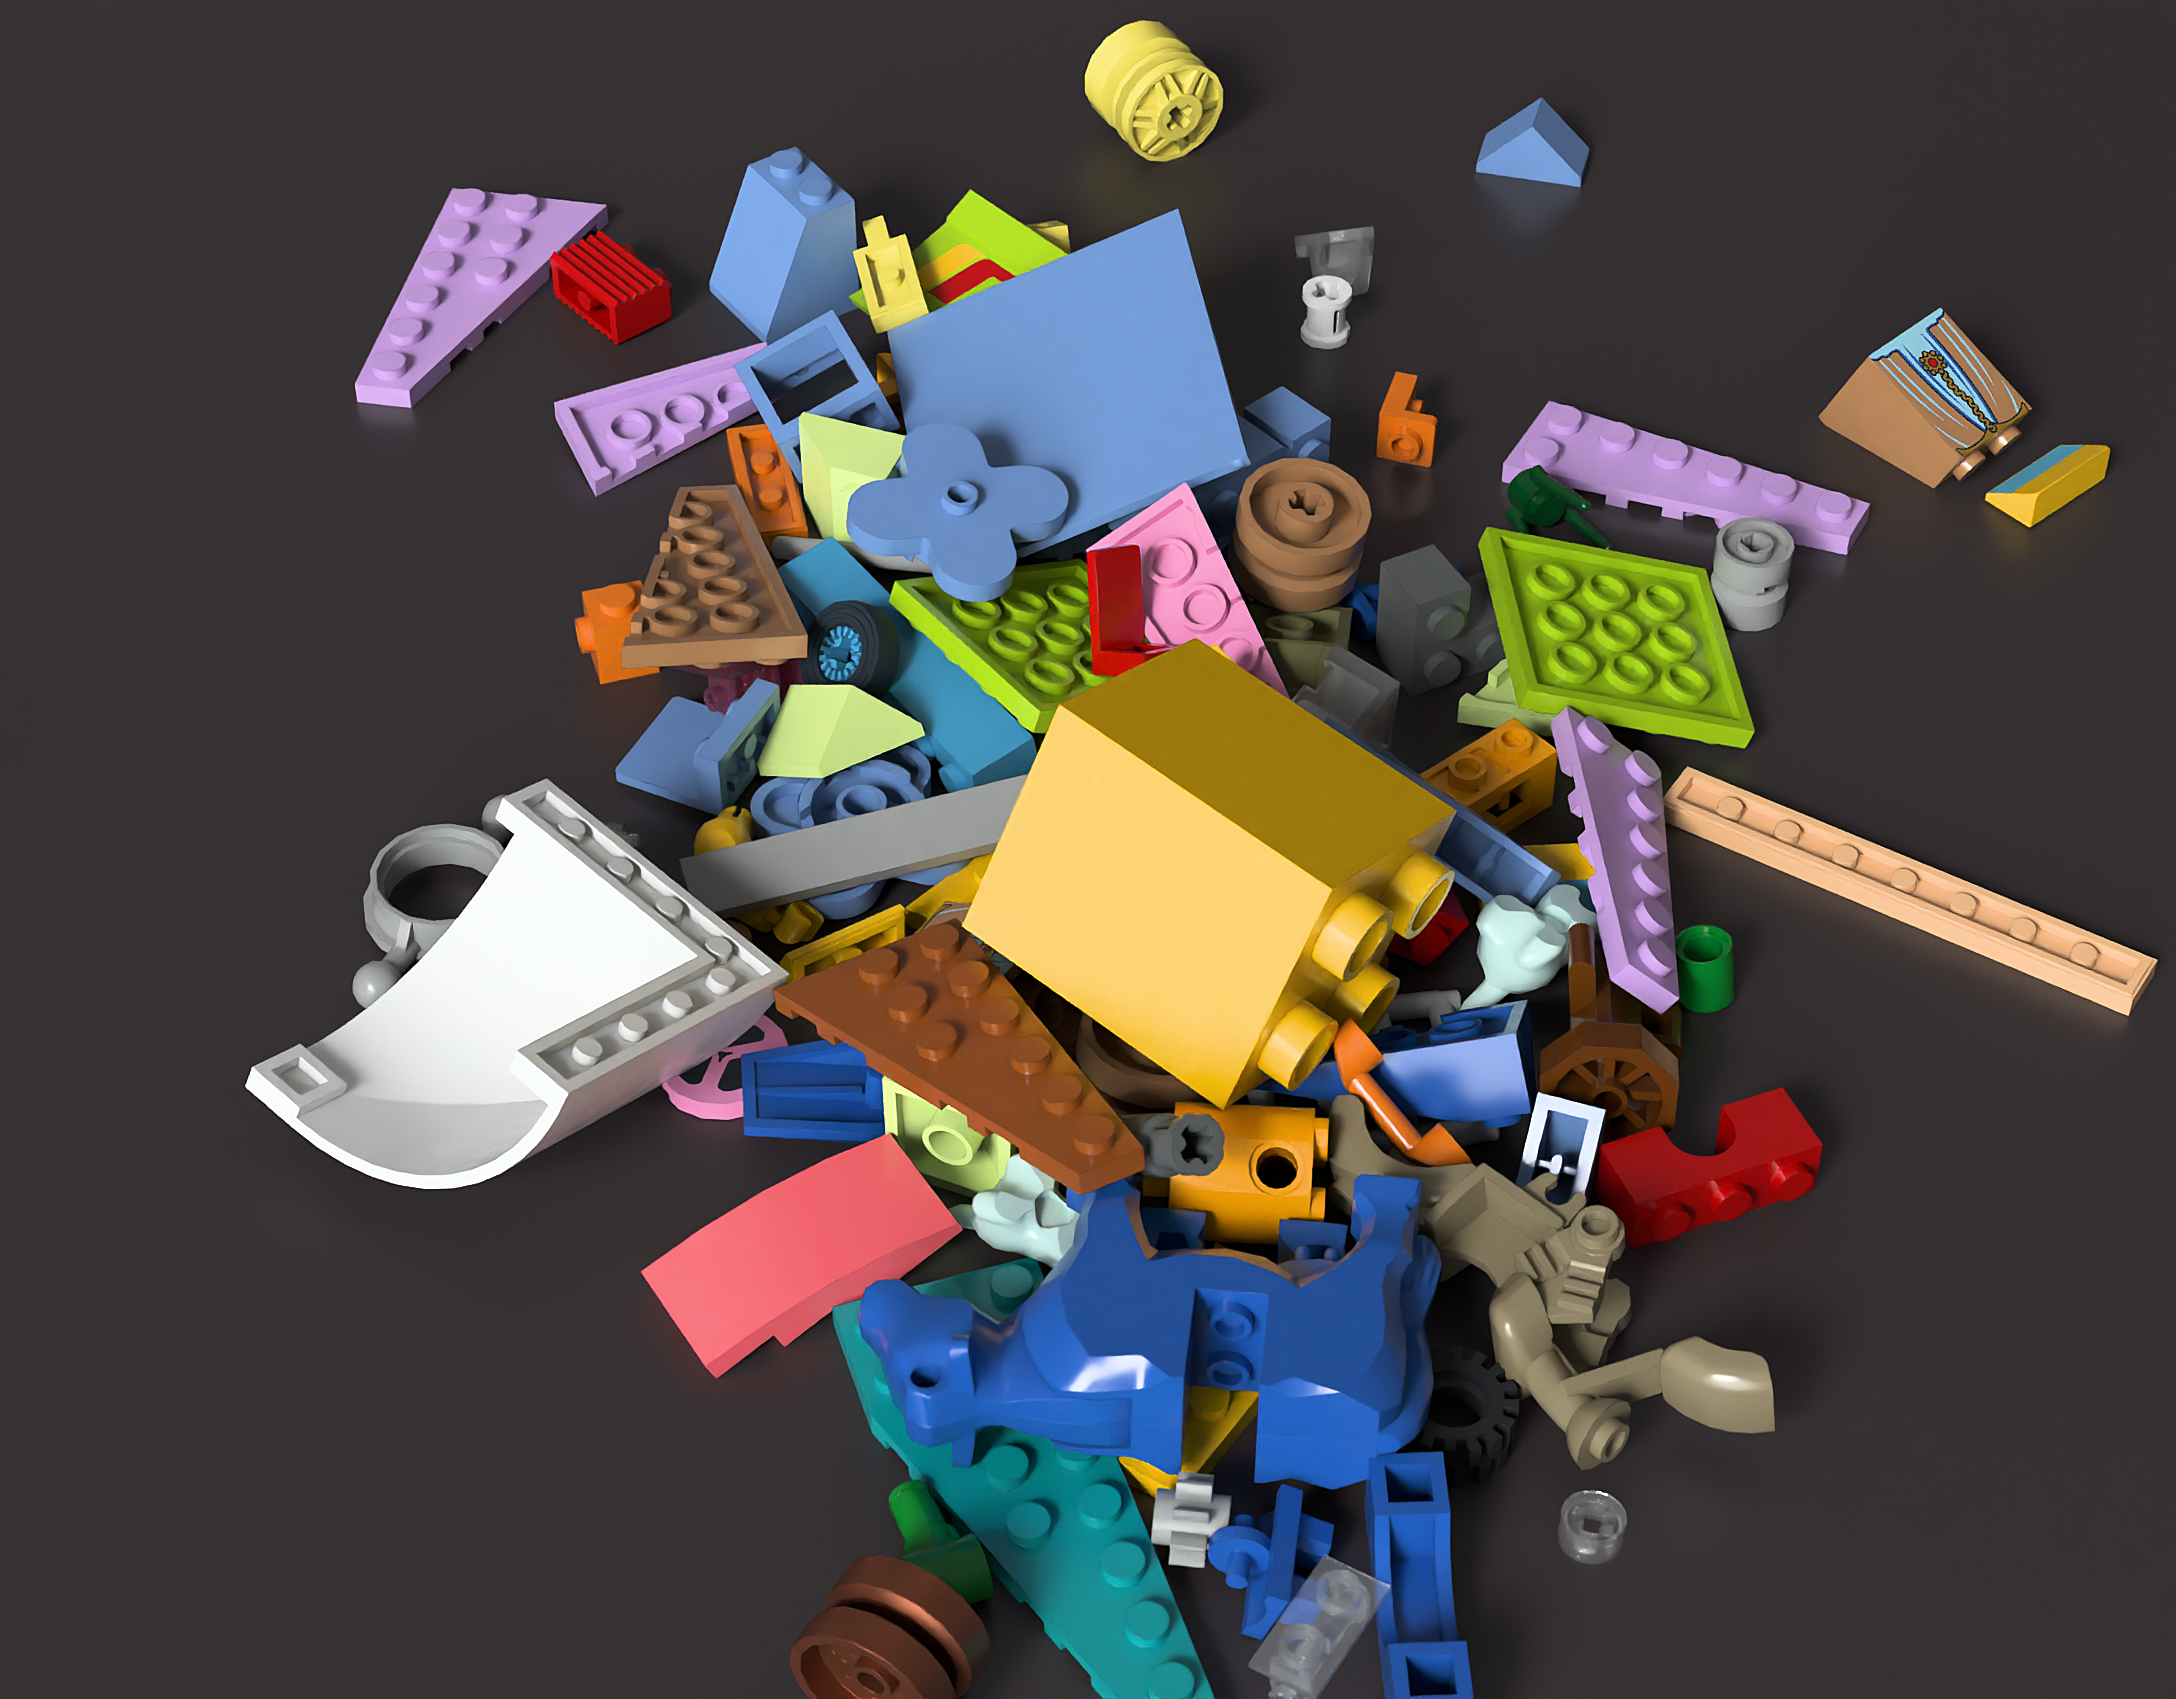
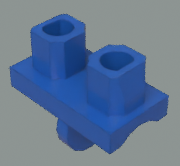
(1264, 1556)

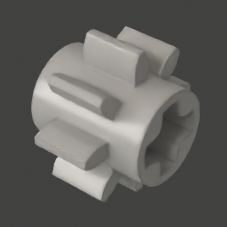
(1189, 1517)

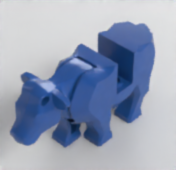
(1148, 1312)

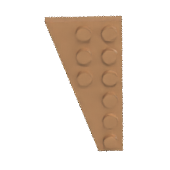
(713, 591)

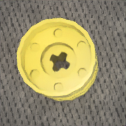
(1153, 90)

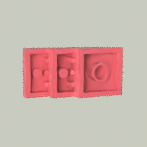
(800, 1251)

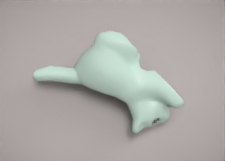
(1525, 945)
(1022, 1214)

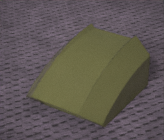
(1301, 641)

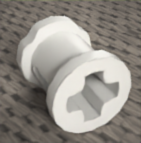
(1326, 312)

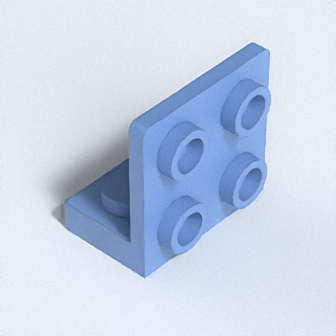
(700, 753)

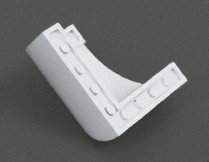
(531, 1016)

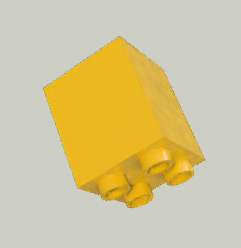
(1212, 872)

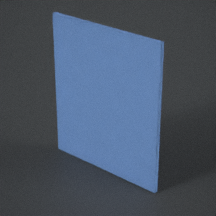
(1084, 371)

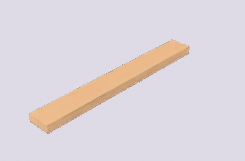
(1909, 891)

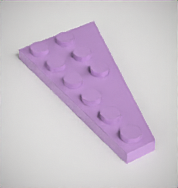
(473, 270)

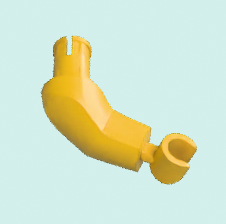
(790, 926)

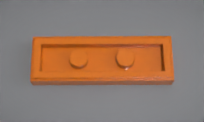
(766, 483)

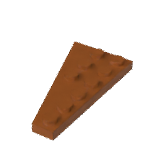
(962, 1037)

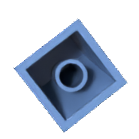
(787, 247)

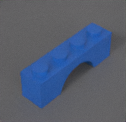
(1411, 1553)

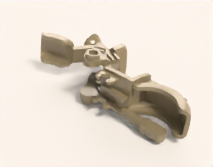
(1554, 1299)

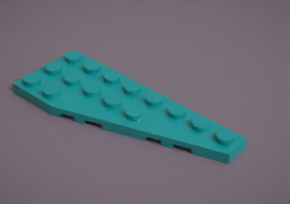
(1047, 1519)

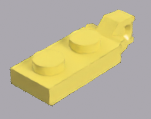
(889, 277)

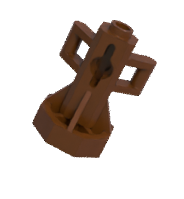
(1611, 1049)

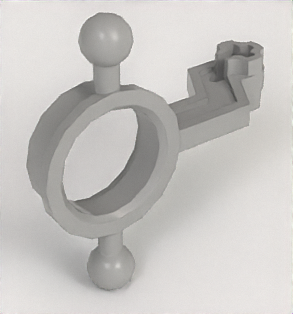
(408, 937)

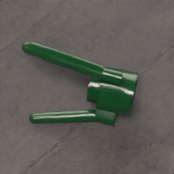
(1543, 501)

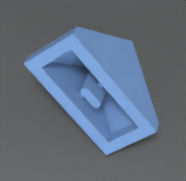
(1535, 147)
(1563, 1142)

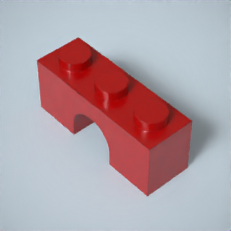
(1660, 1192)

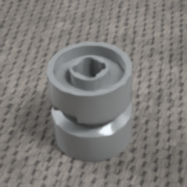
(1751, 573)

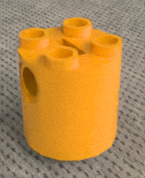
(1232, 1195)

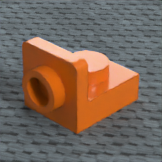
(1403, 428)

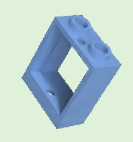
(814, 349)

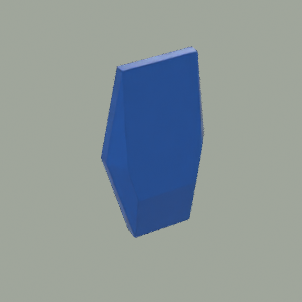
(812, 1094)

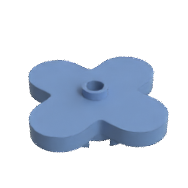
(957, 511)
(866, 787)

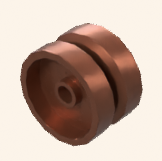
(890, 1637)

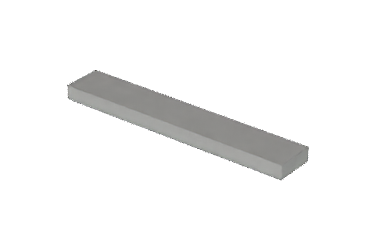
(852, 850)

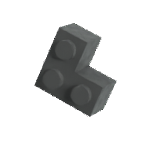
(1434, 621)

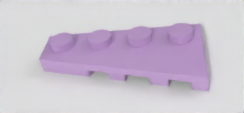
(653, 417)

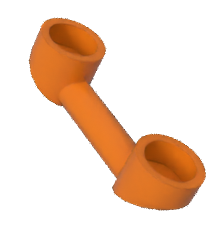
(1355, 1059)

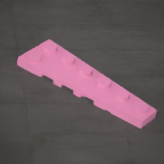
(1190, 586)

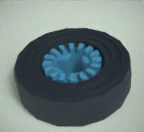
(858, 629)

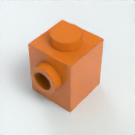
(606, 625)

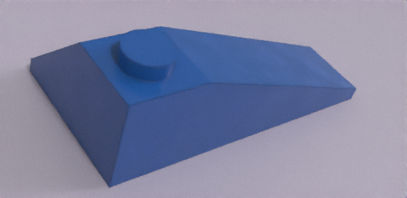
(1458, 1071)

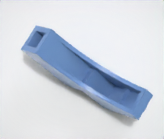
(1476, 850)

